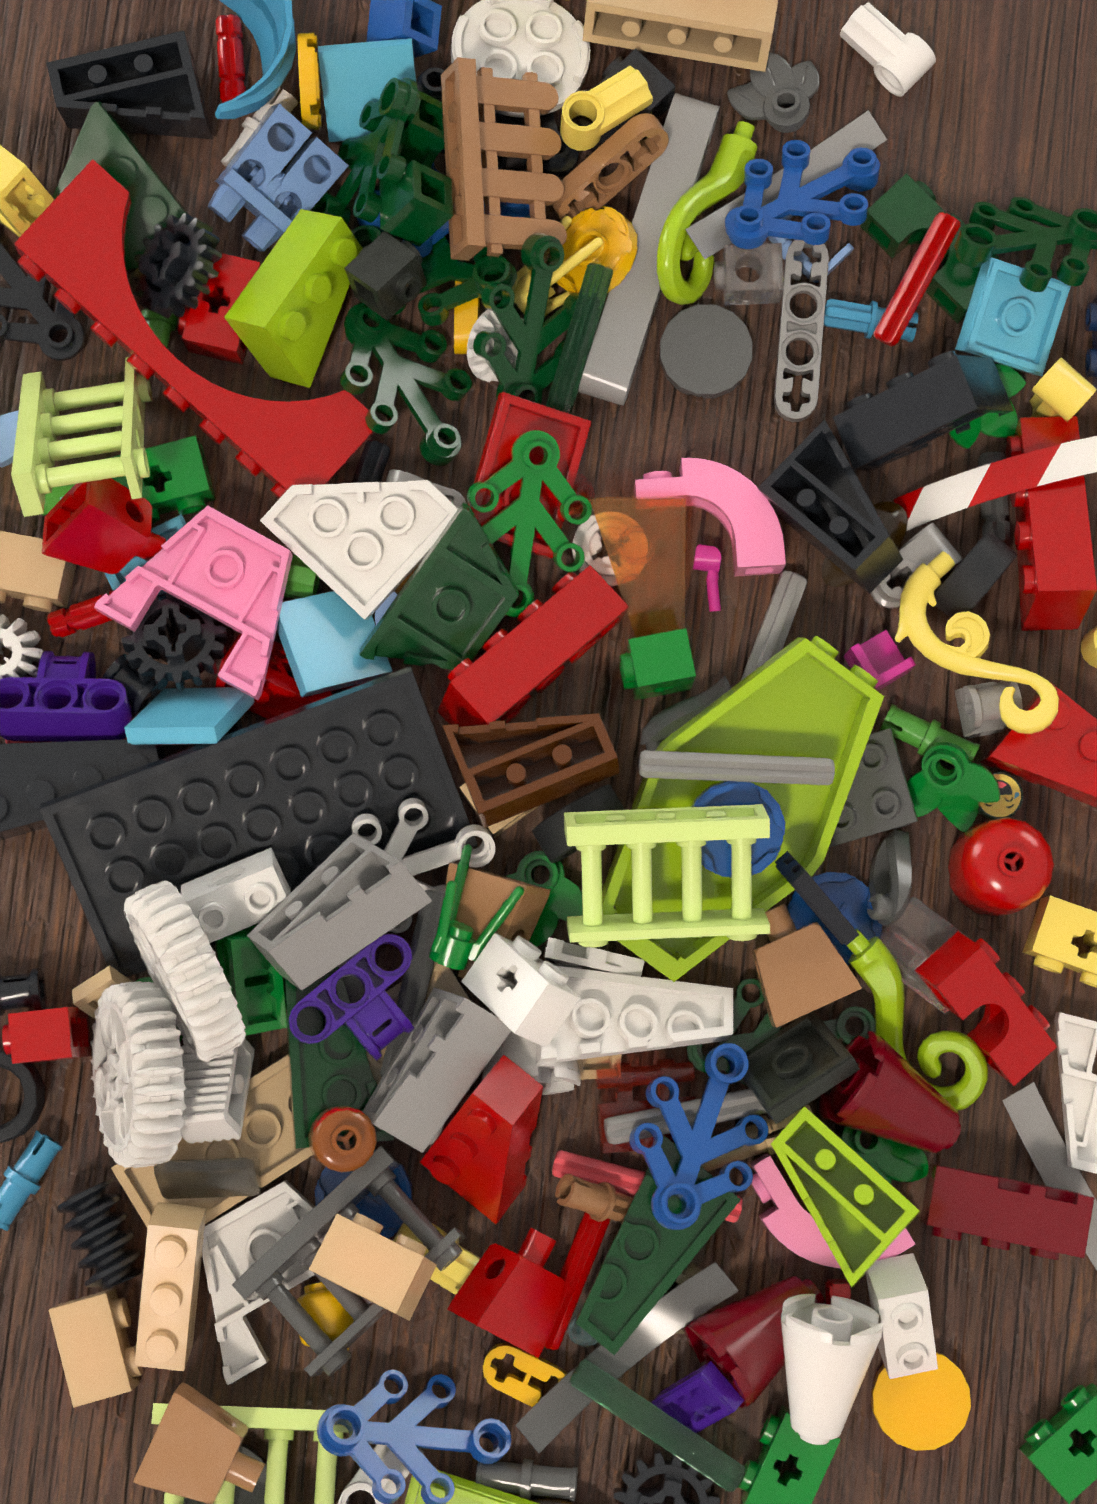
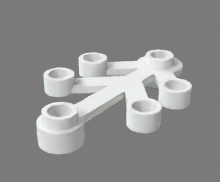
(431, 857)

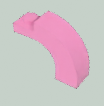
(734, 502)
(793, 1224)

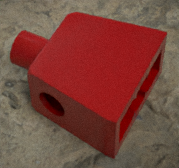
(100, 527)
(513, 1293)

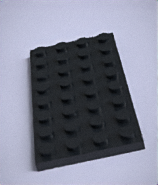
(263, 787)

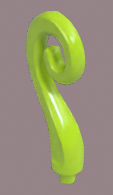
(675, 243)
(882, 975)

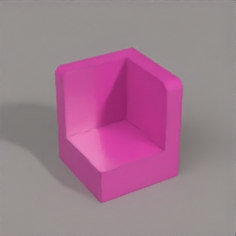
(880, 659)

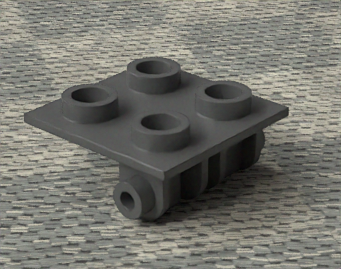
(878, 793)

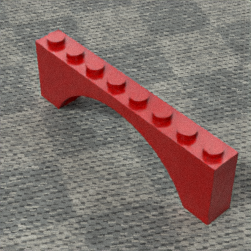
(83, 255)

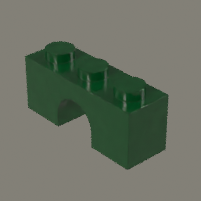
(422, 196)
(903, 219)

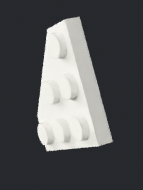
(361, 534)

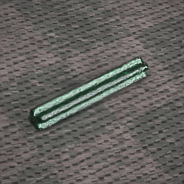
(579, 337)
(657, 1425)

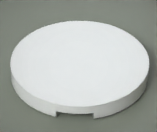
(524, 38)

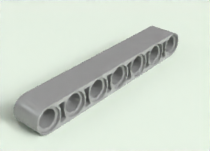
(634, 301)

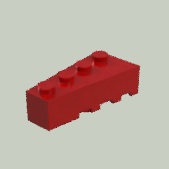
(1052, 535)
(533, 651)

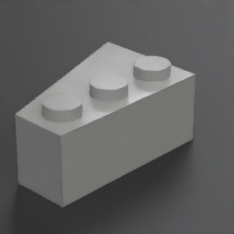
(338, 911)
(434, 1068)

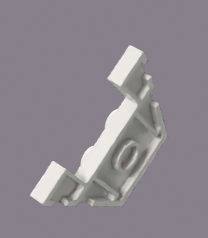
(1076, 1054)
(229, 1251)

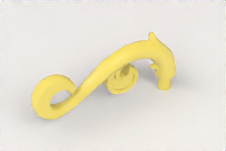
(966, 659)

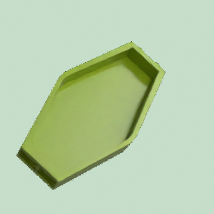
(786, 707)

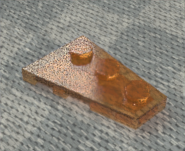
(647, 557)

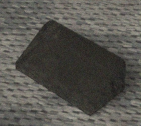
(209, 1177)

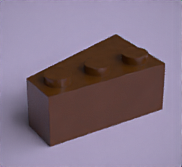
(530, 762)

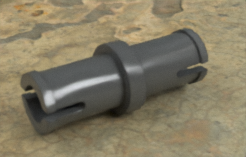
(529, 1479)

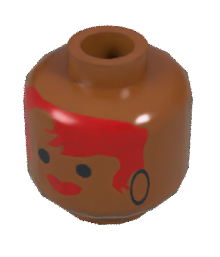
(325, 1132)

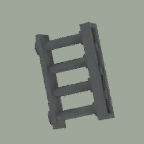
(303, 1242)

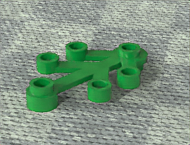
(528, 512)

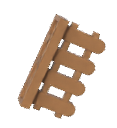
(485, 184)

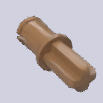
(596, 1199)

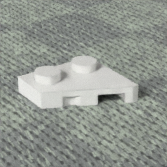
(591, 958)

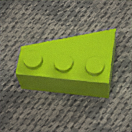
(296, 297)
(844, 1194)

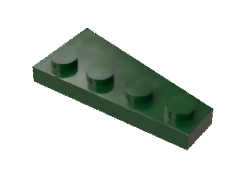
(325, 1072)
(646, 1259)

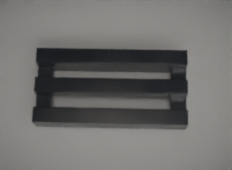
(816, 898)

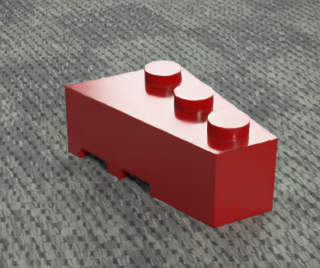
(1058, 756)
(488, 1140)

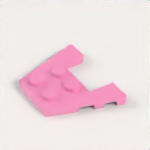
(222, 573)

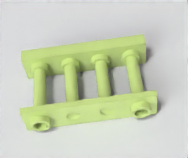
(40, 425)
(640, 832)
(278, 1429)

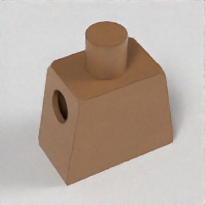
(483, 897)
(799, 969)
(197, 1450)

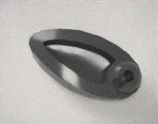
(677, 715)
(890, 878)

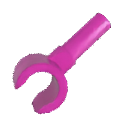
(708, 559)

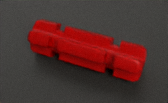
(230, 56)
(78, 616)

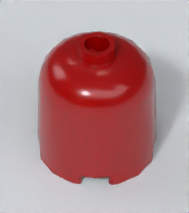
(980, 872)

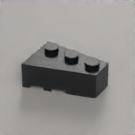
(141, 84)
(920, 409)
(831, 510)

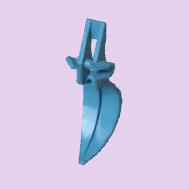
(274, 34)

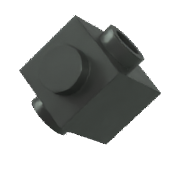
(386, 275)

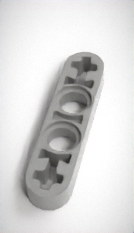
(804, 329)

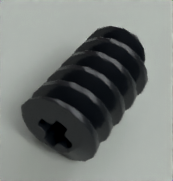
(101, 1236)

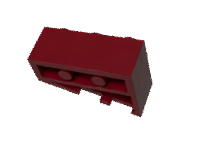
(1006, 1212)

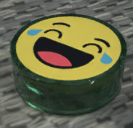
(1010, 798)

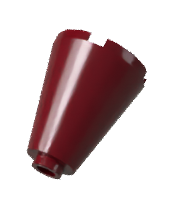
(890, 1099)
(747, 1336)

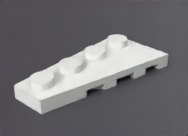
(637, 1015)

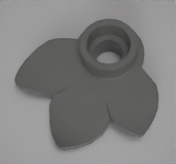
(777, 88)

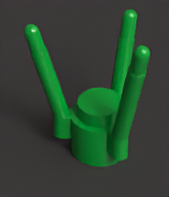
(454, 939)

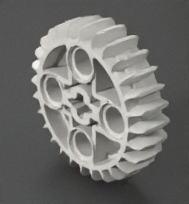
(186, 969)
(138, 1074)

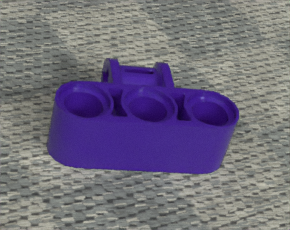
(63, 703)
(367, 1013)

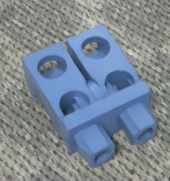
(259, 184)

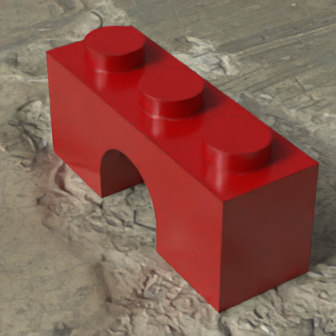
(1010, 1033)

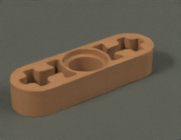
(640, 156)

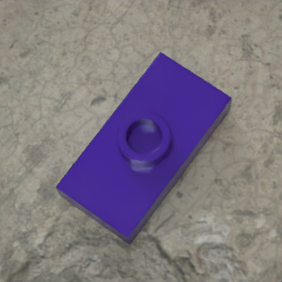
(699, 1398)

